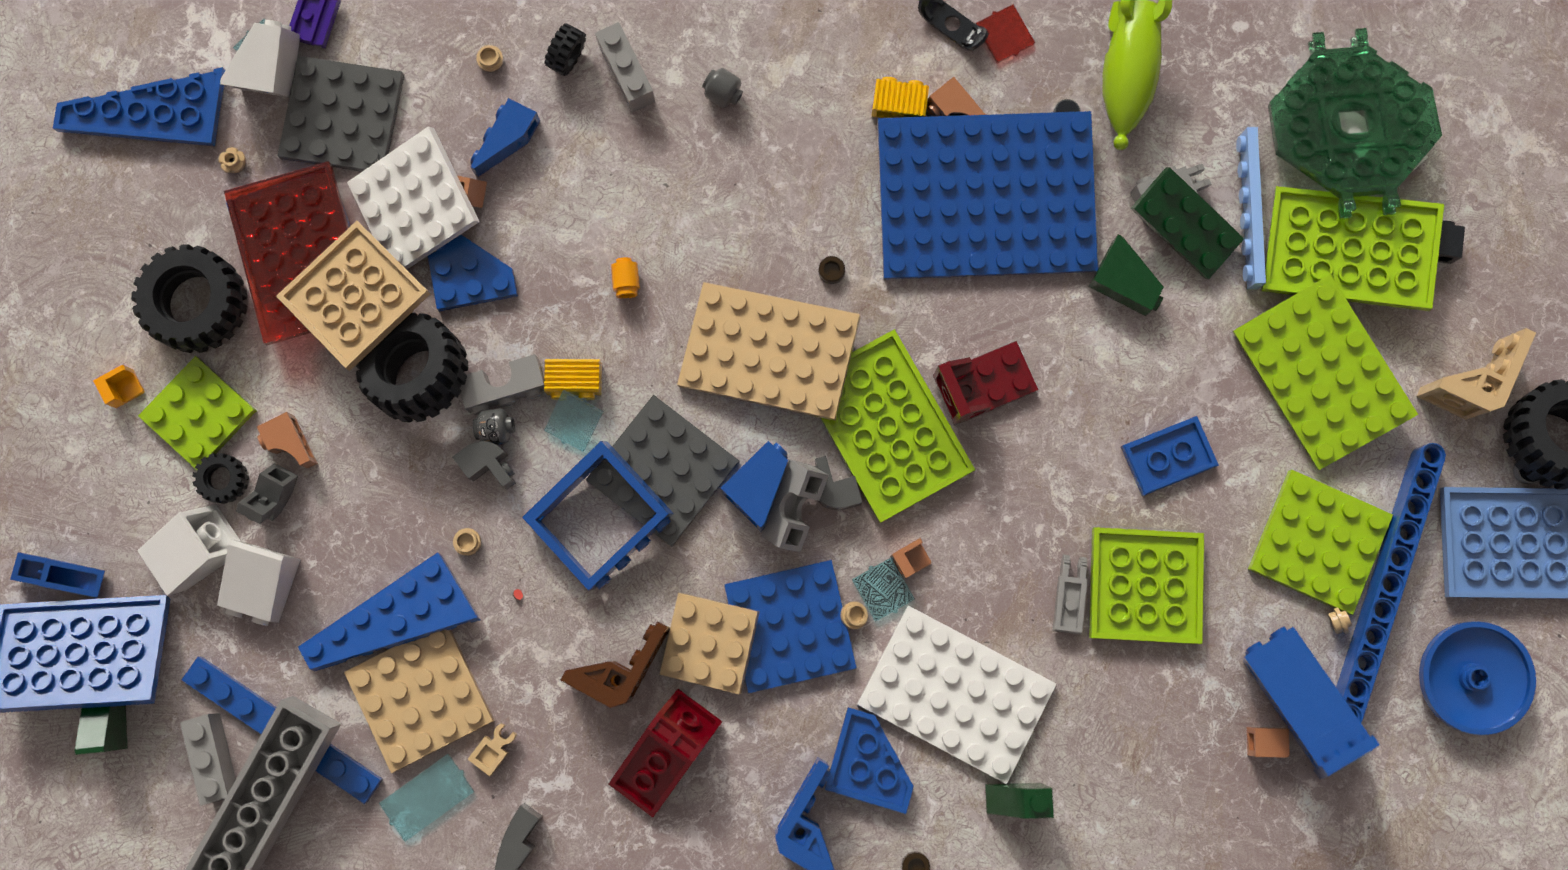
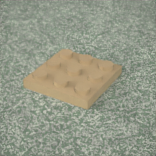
(709, 643)

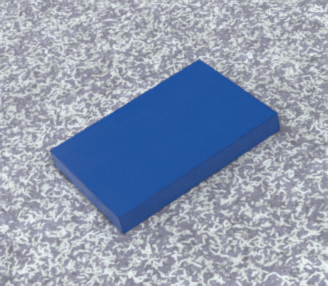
(1169, 456)

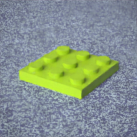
(197, 412)

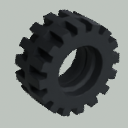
(565, 49)
(205, 472)

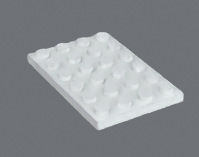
(956, 694)

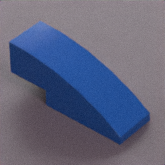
(57, 574)

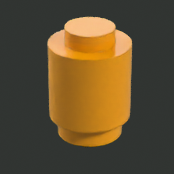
(625, 278)

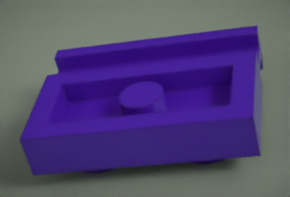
(314, 20)

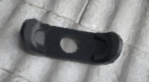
(968, 35)

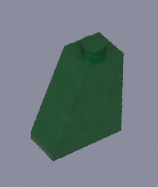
(1127, 279)
(101, 730)
(1020, 800)

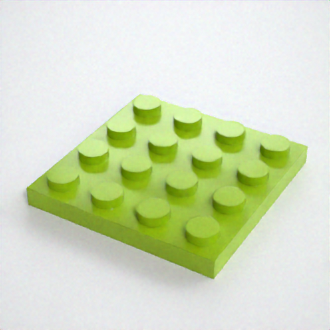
(1320, 542)
(1147, 585)

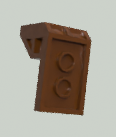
(598, 679)

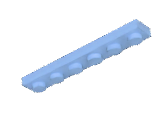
(1251, 218)

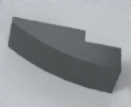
(514, 846)

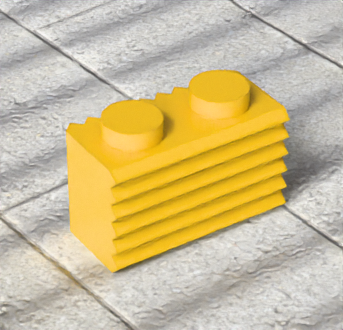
(899, 98)
(575, 376)

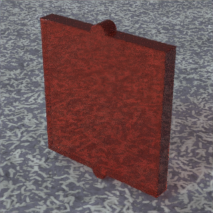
(1006, 33)

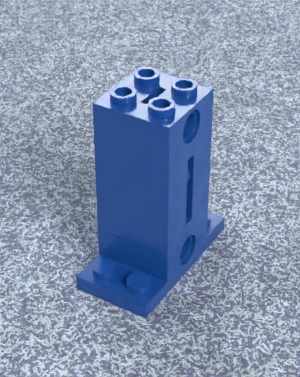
(1308, 702)

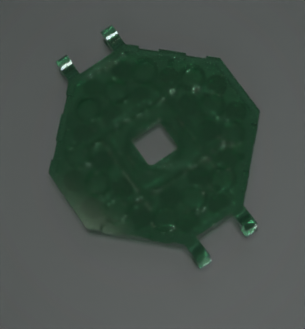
(1397, 113)

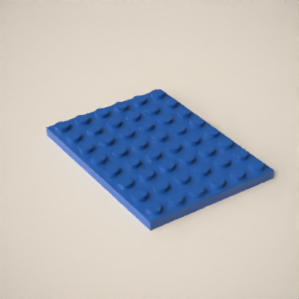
(987, 195)

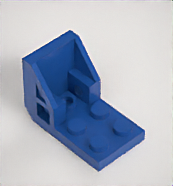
(808, 848)

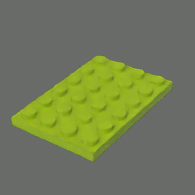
(1368, 255)
(1325, 372)
(894, 430)

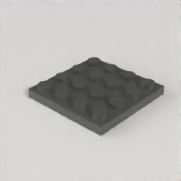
(340, 114)
(672, 460)

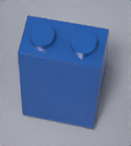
(757, 483)

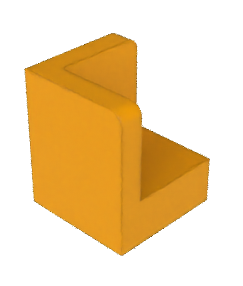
(119, 386)

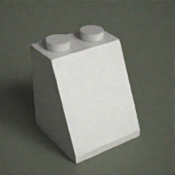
(265, 60)
(188, 548)
(256, 582)

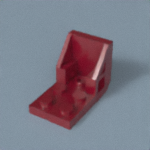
(984, 382)
(665, 752)

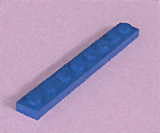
(256, 713)

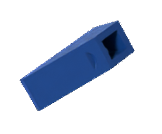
(510, 132)

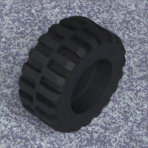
(162, 279)
(432, 387)
(1529, 437)

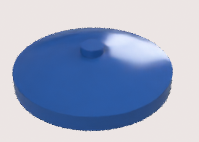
(1477, 678)

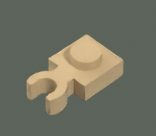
(490, 752)

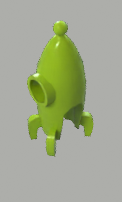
(1132, 63)

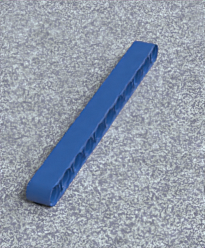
(1395, 574)

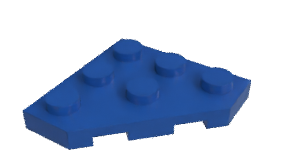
(468, 275)
(867, 765)

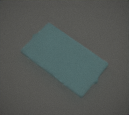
(426, 797)

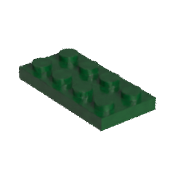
(1187, 223)

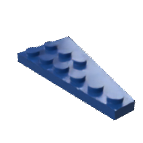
(156, 111)
(403, 612)

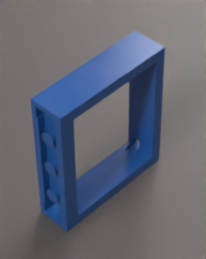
(567, 484)

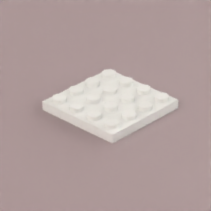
(413, 199)

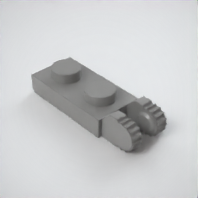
(1070, 597)

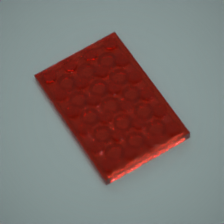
(279, 233)

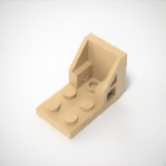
(1484, 388)

